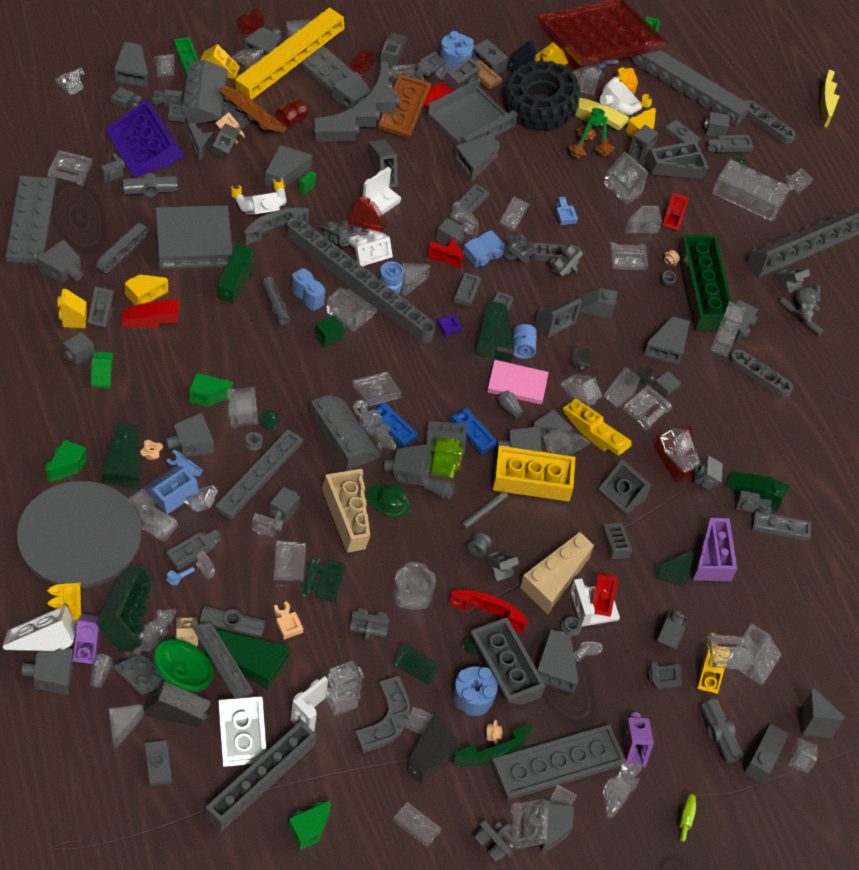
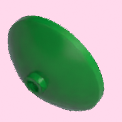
(183, 665)

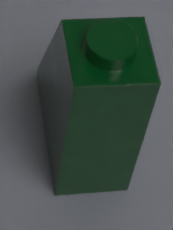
(236, 274)

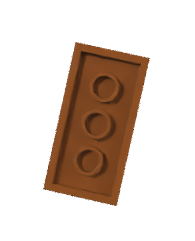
(412, 98)
(254, 111)

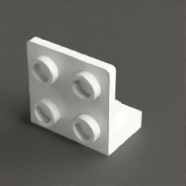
(378, 190)
(371, 247)
(583, 604)
(304, 703)

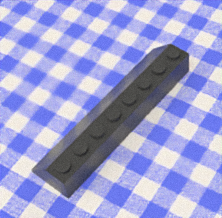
(804, 243)

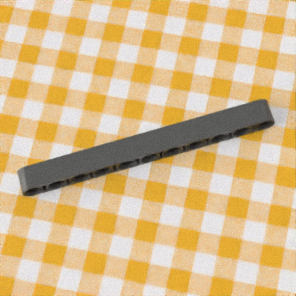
(361, 280)

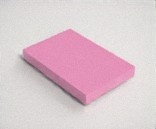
(524, 382)

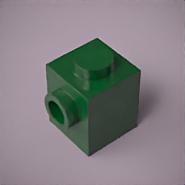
(329, 331)

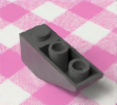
(393, 49)

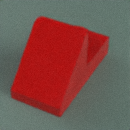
(675, 211)
(448, 254)
(604, 594)

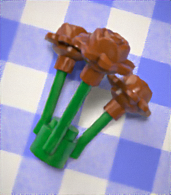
(587, 133)

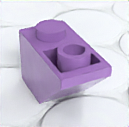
(87, 639)

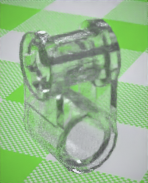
(158, 523)

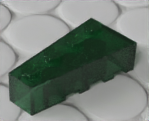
(125, 609)

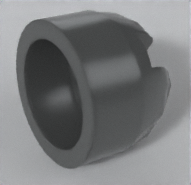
(667, 276)

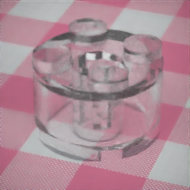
(242, 406)
(414, 586)

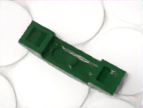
(470, 758)

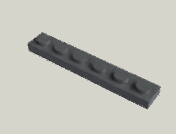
(259, 474)

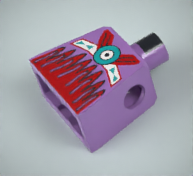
(637, 733)

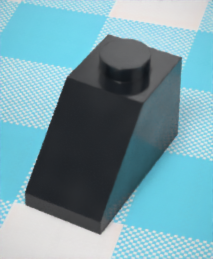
(522, 56)

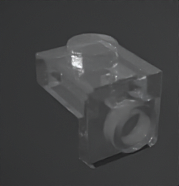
(799, 181)
(202, 500)
(267, 525)

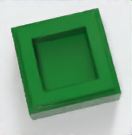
(307, 182)

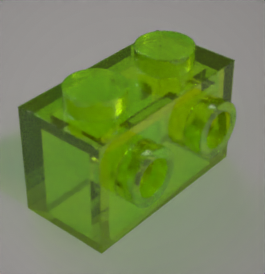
(446, 457)

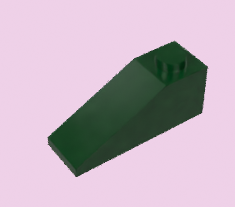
(766, 486)

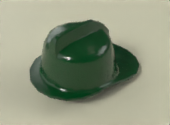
(389, 500)

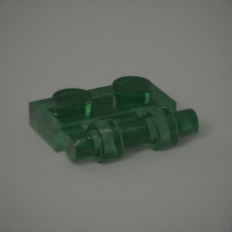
(330, 581)

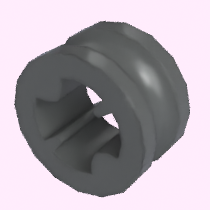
(257, 438)

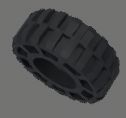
(542, 78)

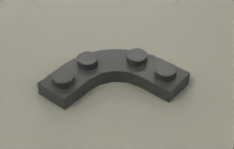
(395, 721)

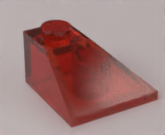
(367, 215)

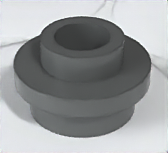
(575, 623)

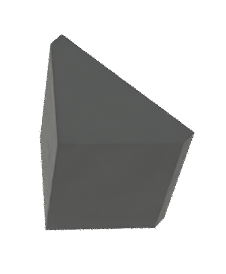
(625, 487)
(819, 716)

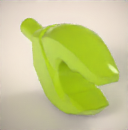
(687, 816)

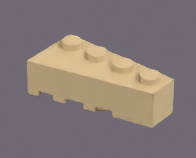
(348, 507)
(555, 573)

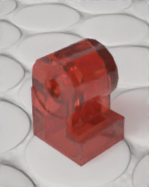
(251, 22)

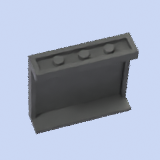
(469, 114)
(193, 236)

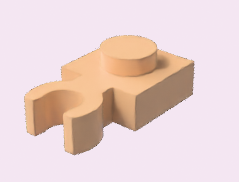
(228, 119)
(287, 623)

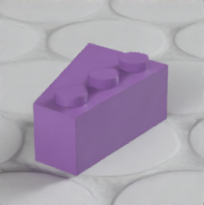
(716, 553)

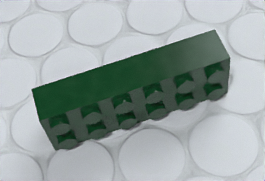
(704, 280)

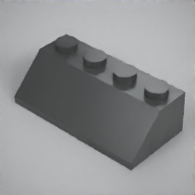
(202, 92)
(343, 432)
(509, 662)

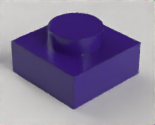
(449, 325)

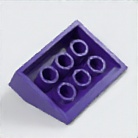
(144, 140)

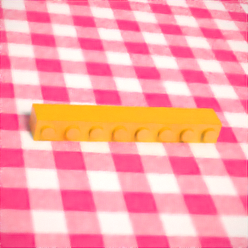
(290, 53)

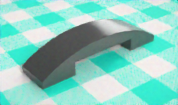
(271, 221)

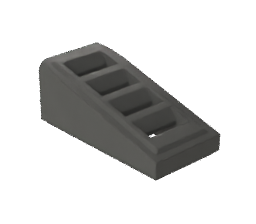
(617, 553)

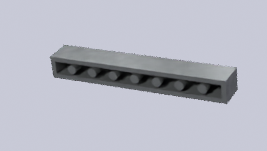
(692, 84)

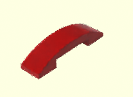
(465, 598)

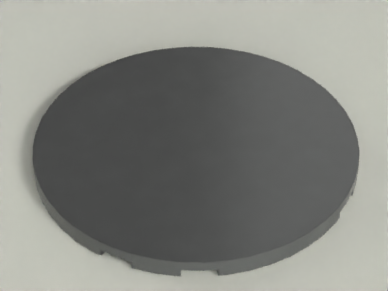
(79, 534)

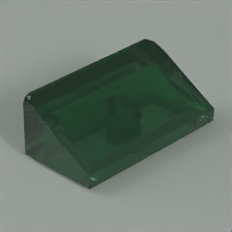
(416, 664)

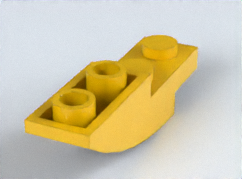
(592, 426)

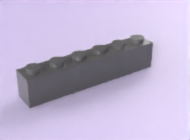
(260, 776)

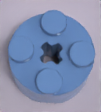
(456, 48)
(475, 690)

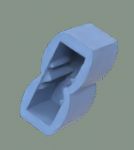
(483, 249)
(308, 289)

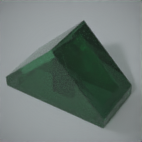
(676, 570)

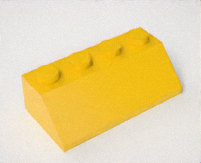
(534, 473)

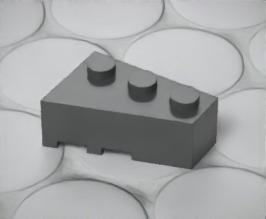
(678, 161)

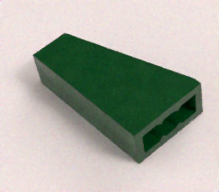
(256, 658)

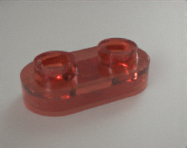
(362, 62)

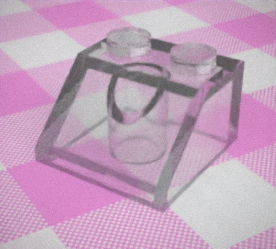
(626, 178)

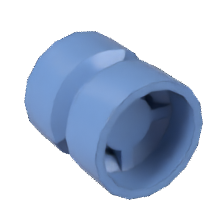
(392, 275)
(524, 341)

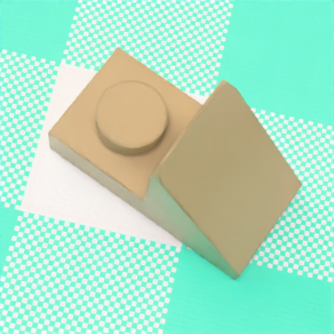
(185, 630)

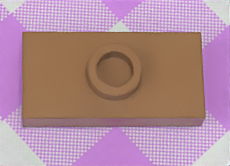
(488, 76)

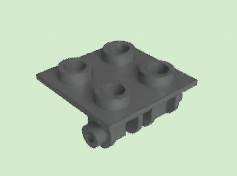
(340, 232)
(140, 673)

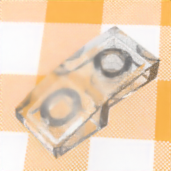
(514, 213)
(464, 216)

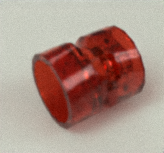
(292, 113)

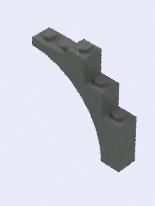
(346, 124)

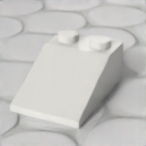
(43, 633)
(241, 730)

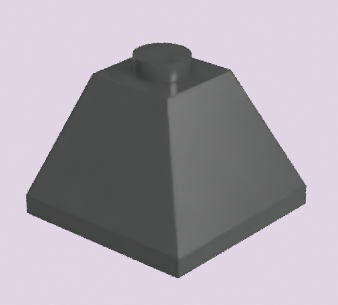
(557, 317)

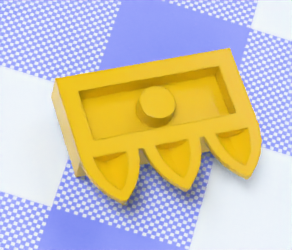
(69, 595)

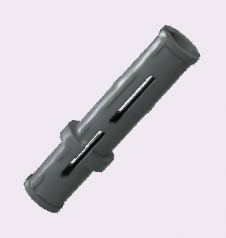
(278, 305)

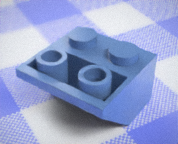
(172, 488)

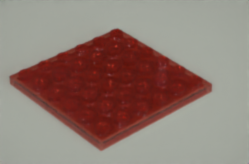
(602, 32)

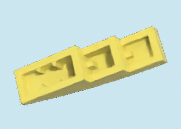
(828, 98)
(615, 118)

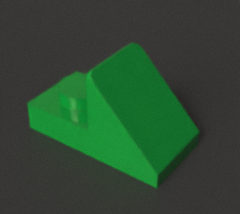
(101, 369)

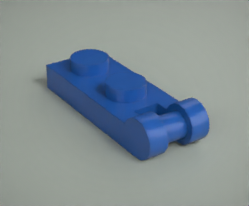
(399, 429)
(476, 432)

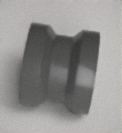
(479, 544)

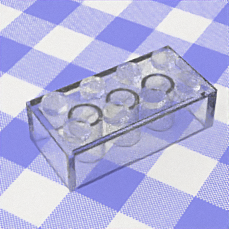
(751, 190)

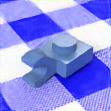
(565, 213)
(187, 463)

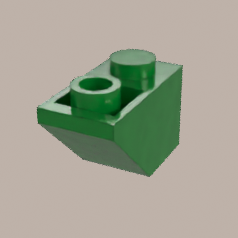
(208, 390)
(66, 461)
(309, 825)

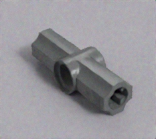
(150, 185)
(245, 625)
(721, 731)

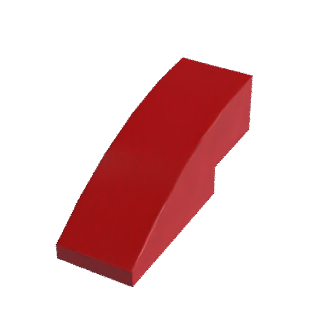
(151, 314)

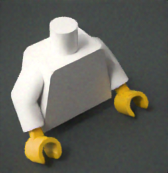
(620, 98)
(263, 202)

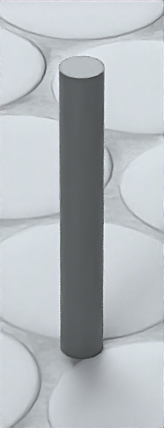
(792, 309)
(484, 510)

